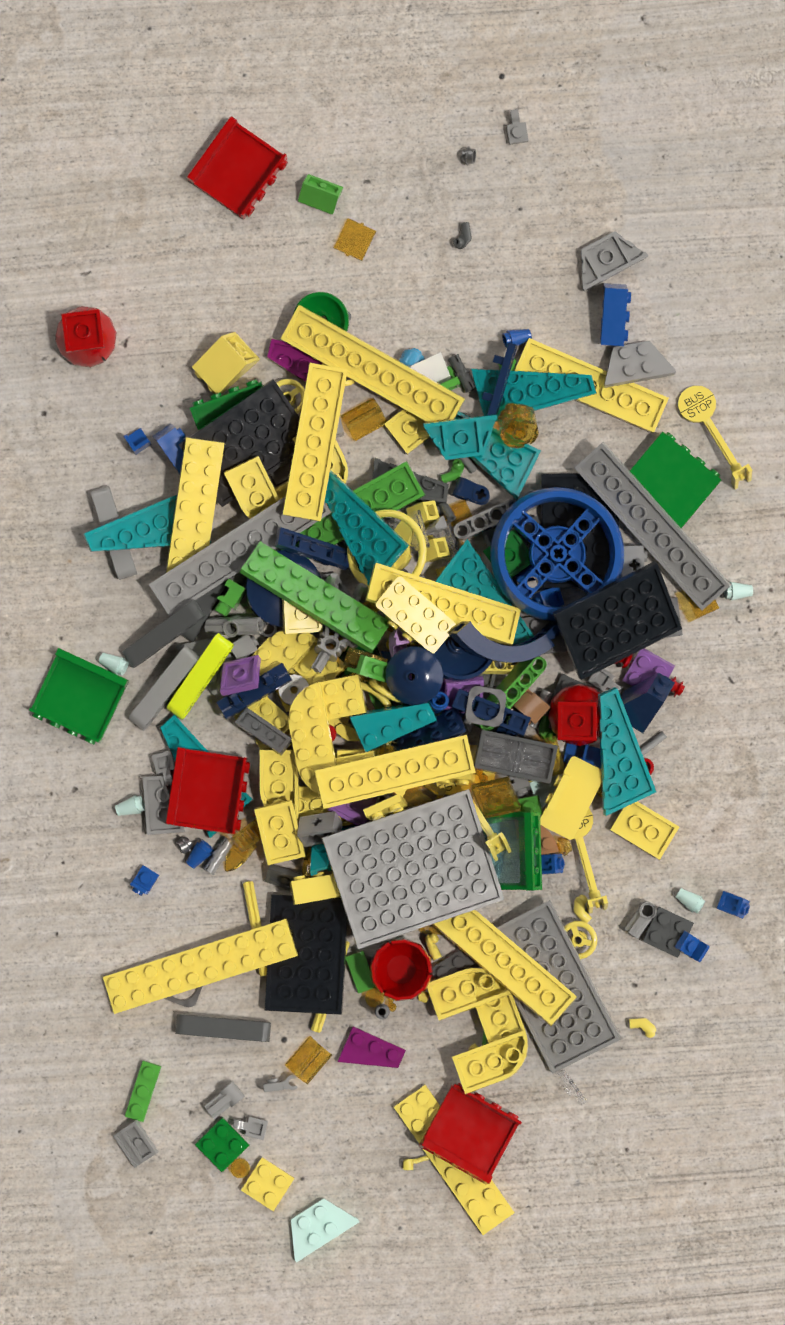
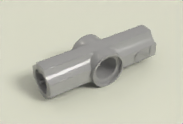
(243, 625)

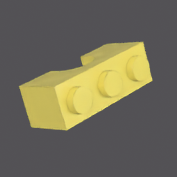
(438, 546)

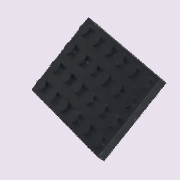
(252, 428)
(565, 515)
(617, 620)
(316, 976)

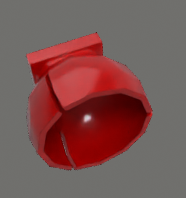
(85, 336)
(575, 715)
(401, 969)

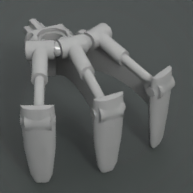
(324, 653)

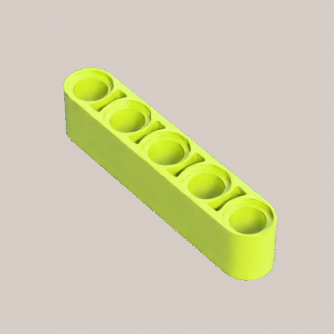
(200, 676)

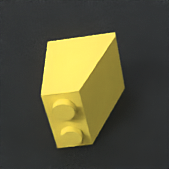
(225, 362)

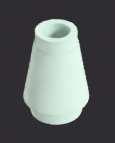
(738, 591)
(115, 664)
(130, 806)
(690, 900)

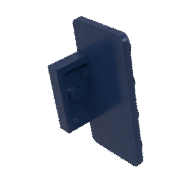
(445, 727)

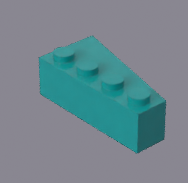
(389, 723)

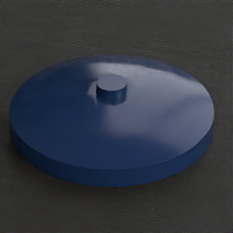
(267, 604)
(459, 663)

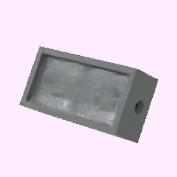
(515, 757)

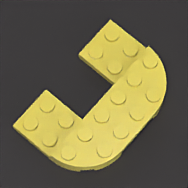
(254, 489)
(296, 653)
(311, 729)
(281, 782)
(499, 1019)

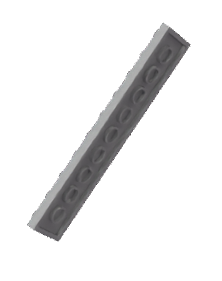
(652, 526)
(224, 557)

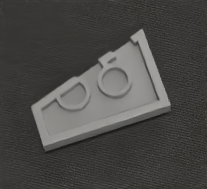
(156, 806)

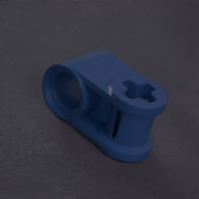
(467, 490)

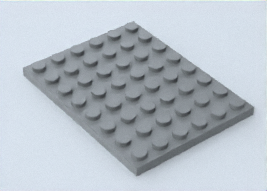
(413, 868)

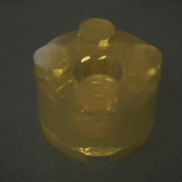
(518, 425)

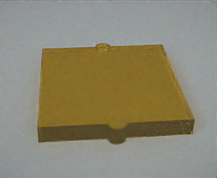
(355, 239)
(691, 610)

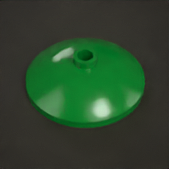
(327, 305)

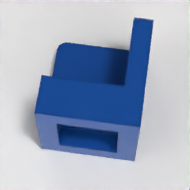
(137, 441)

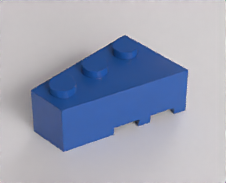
(615, 314)
(168, 440)

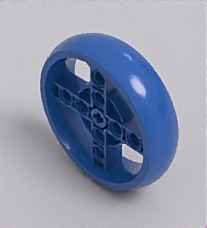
(517, 517)

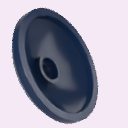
(427, 674)

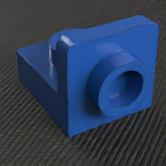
(549, 597)
(552, 864)
(144, 881)
(733, 905)
(692, 946)

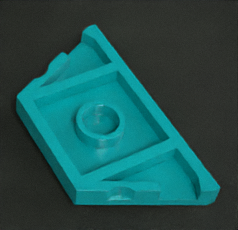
(461, 436)

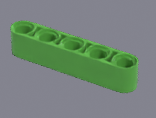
(517, 686)

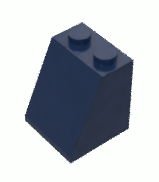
(645, 700)

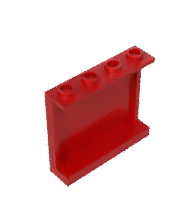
(237, 168)
(207, 791)
(470, 1133)

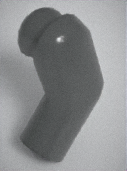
(463, 240)

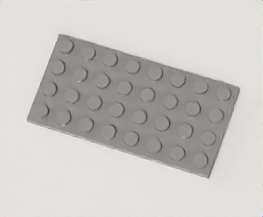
(586, 1022)

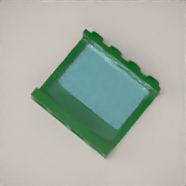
(523, 865)

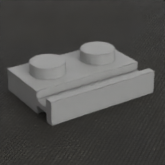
(135, 1143)

